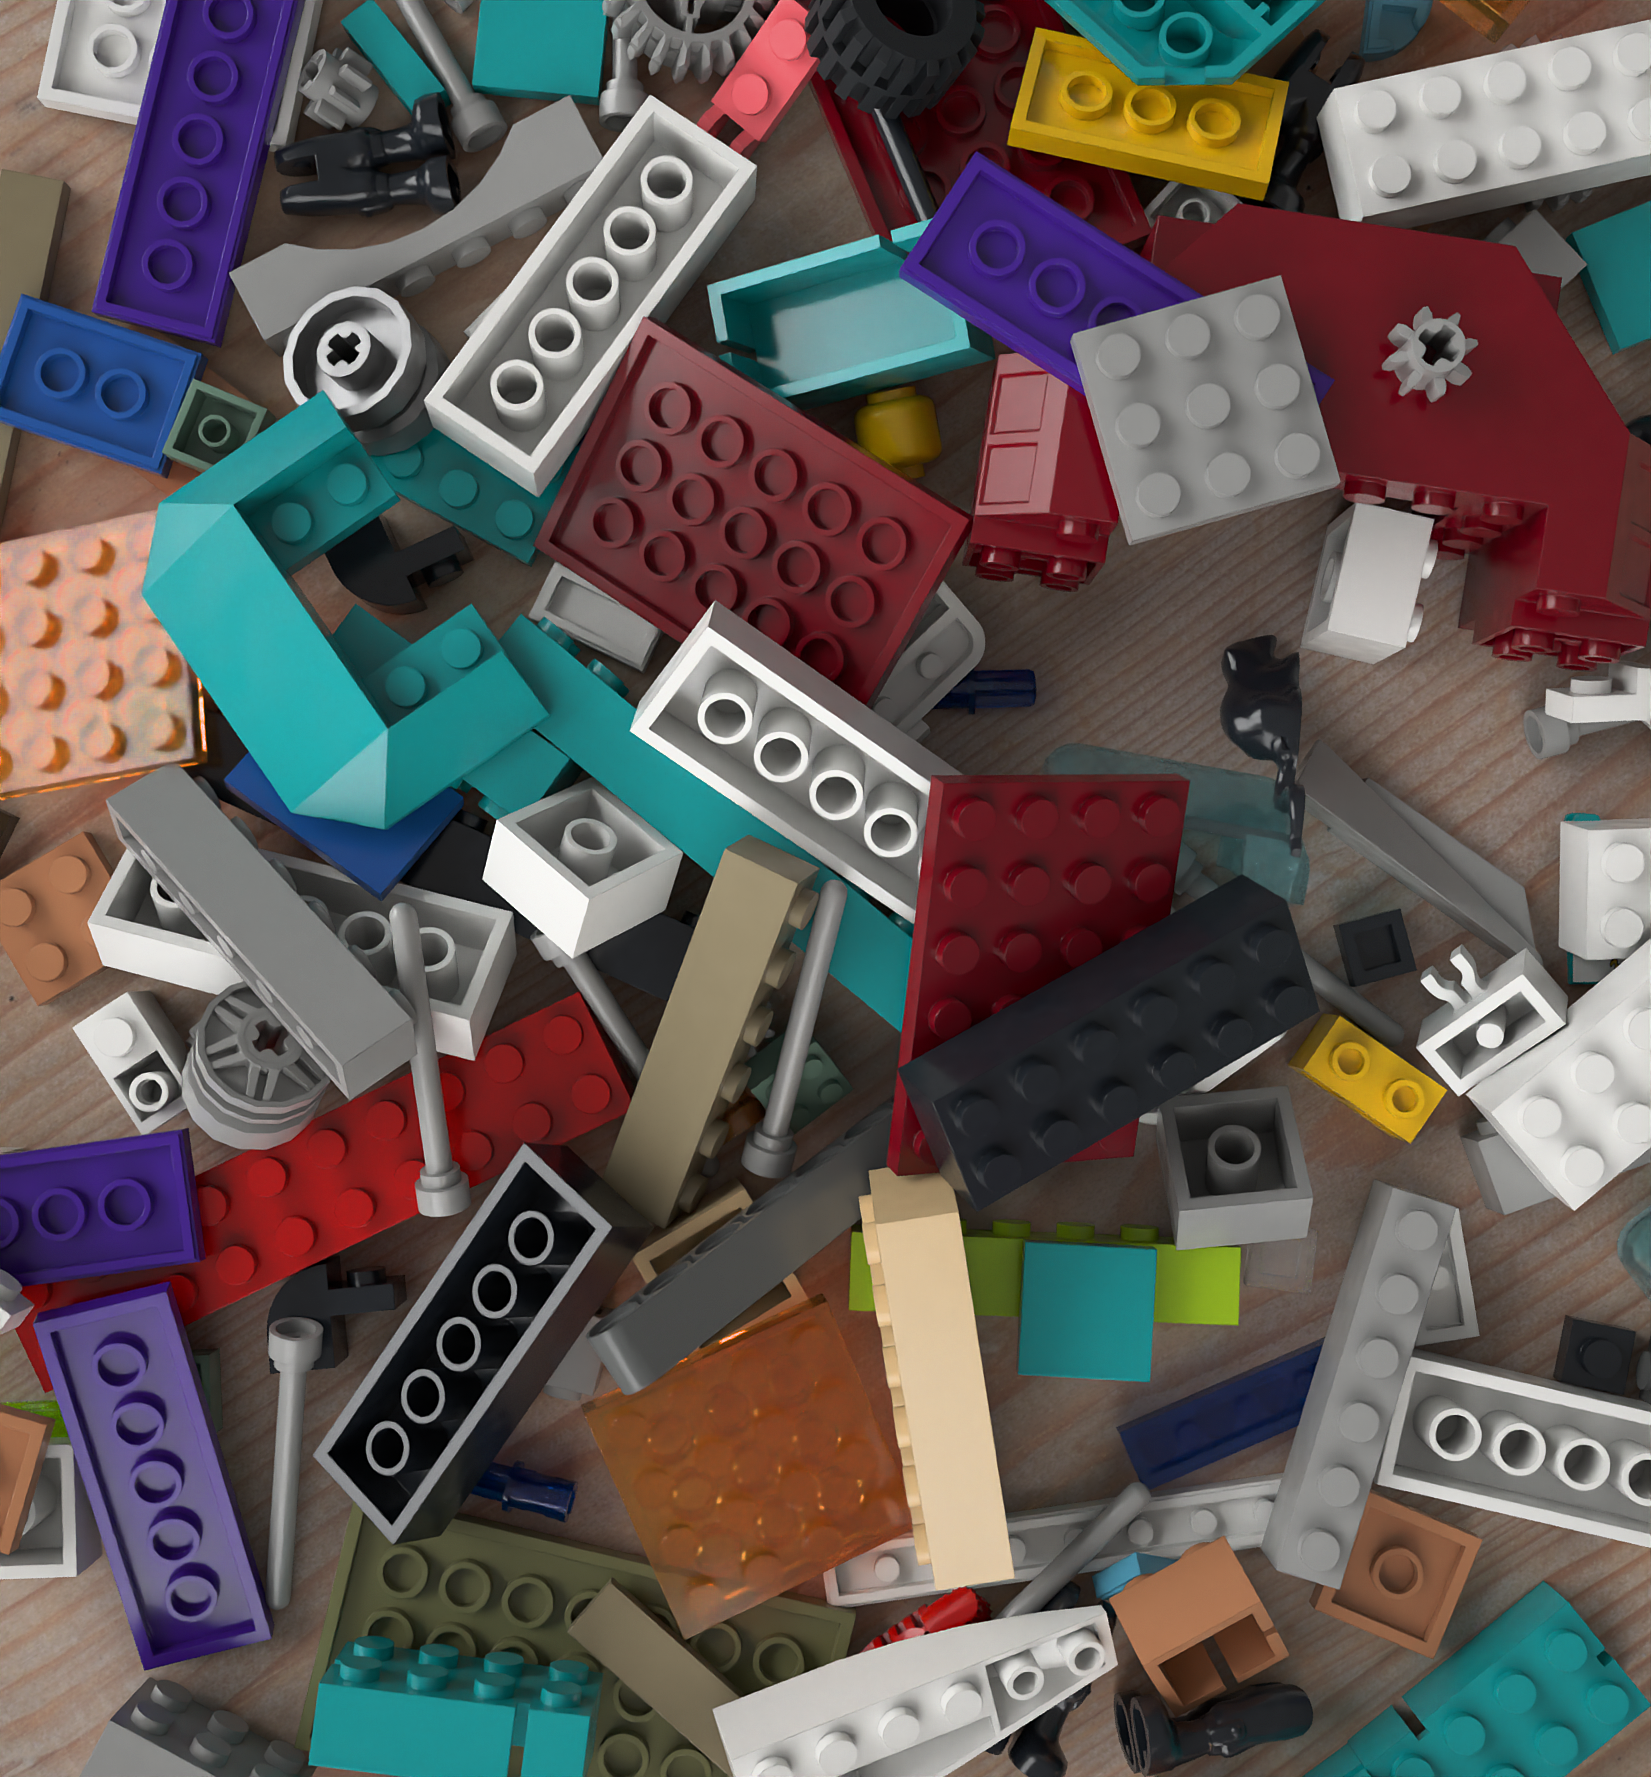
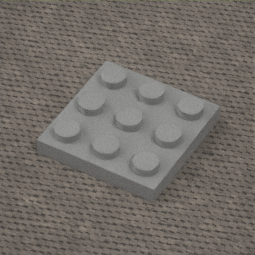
(1204, 410)

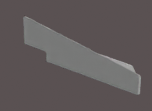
(1416, 852)

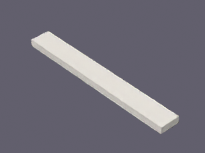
(1163, 1528)

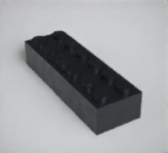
(1110, 1040)
(481, 1342)

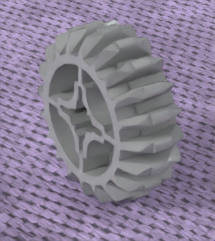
(674, 41)

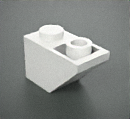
(138, 1057)

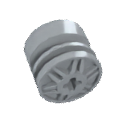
(244, 1093)

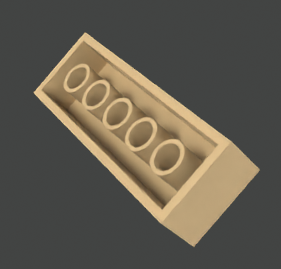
(936, 1377)

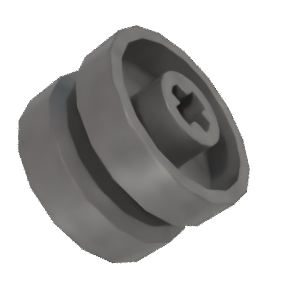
(370, 365)

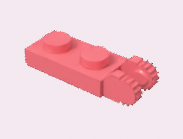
(764, 79)

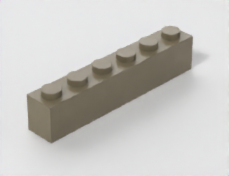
(709, 1028)

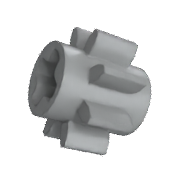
(338, 88)
(1445, 339)

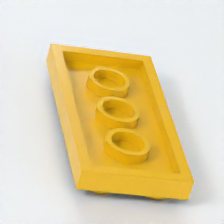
(1194, 135)

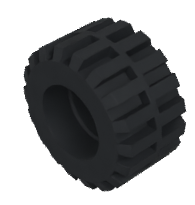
(890, 66)

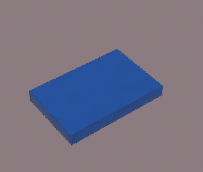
(93, 384)
(364, 854)

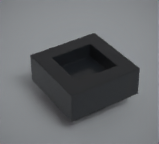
(1375, 947)
(1594, 1354)

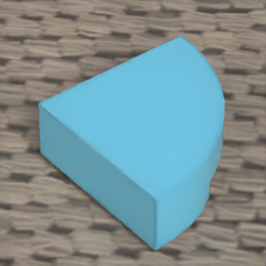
(1391, 26)
(1114, 1578)

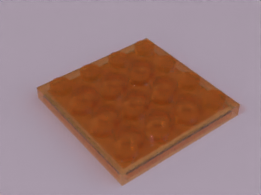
(87, 665)
(752, 1466)

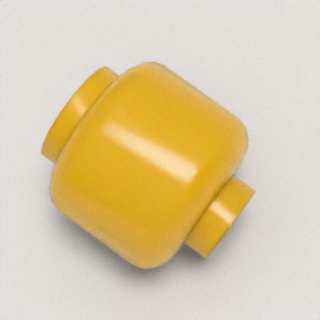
(900, 429)

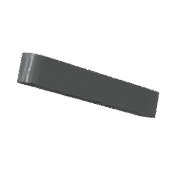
(742, 1258)

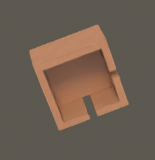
(1185, 1604)

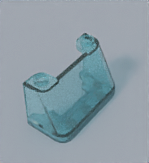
(1218, 803)

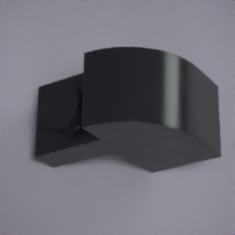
(388, 577)
(326, 1298)

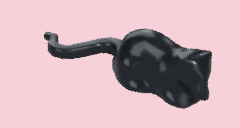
(1264, 718)

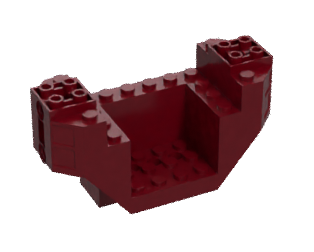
(1511, 465)

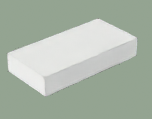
(595, 619)

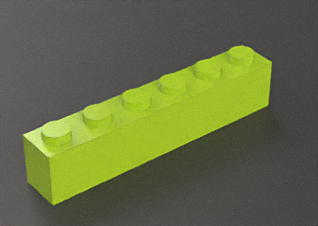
(1189, 1284)

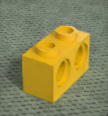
(1367, 1077)

